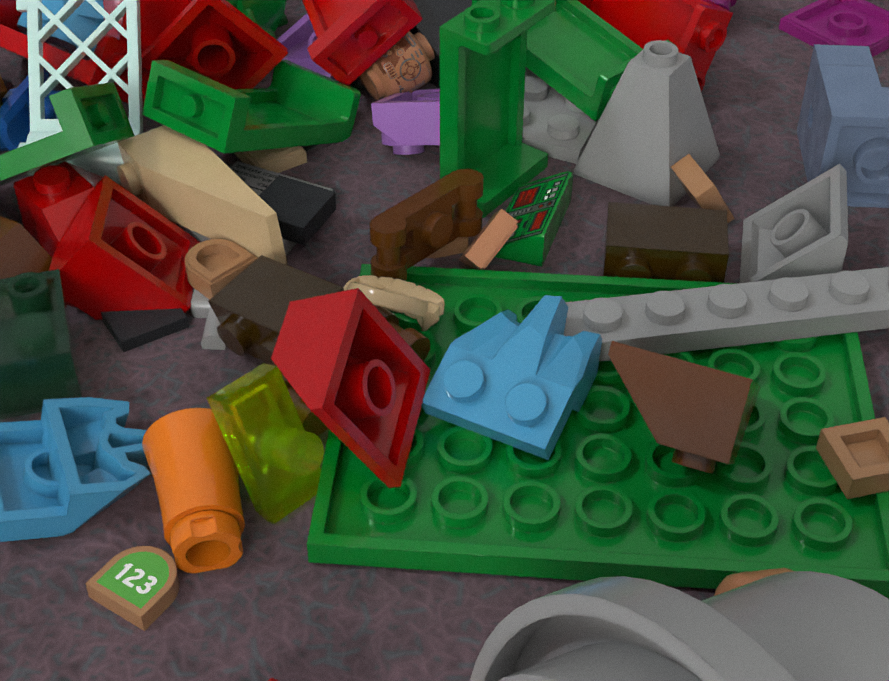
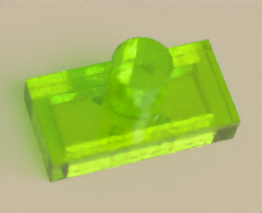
(268, 442)

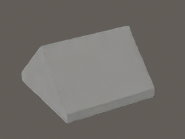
(799, 232)

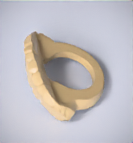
(401, 298)

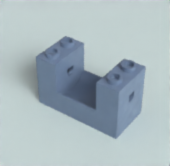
(847, 122)

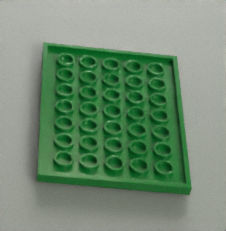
(609, 490)

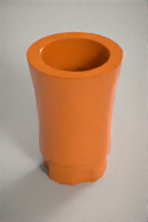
(196, 489)

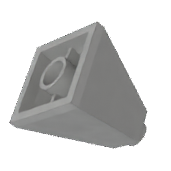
(649, 127)

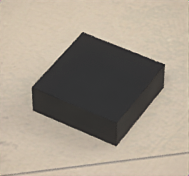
(299, 207)
(143, 326)

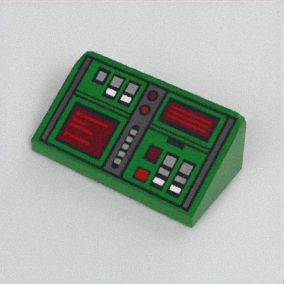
(539, 213)

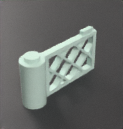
(108, 158)

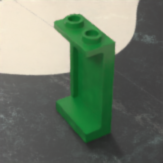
(579, 55)
(485, 96)
(291, 112)
(89, 120)

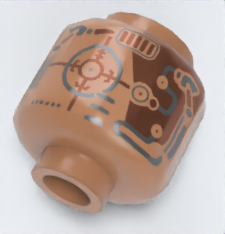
(401, 68)

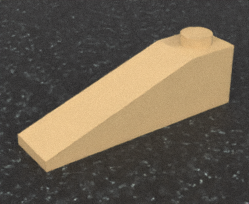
(198, 191)

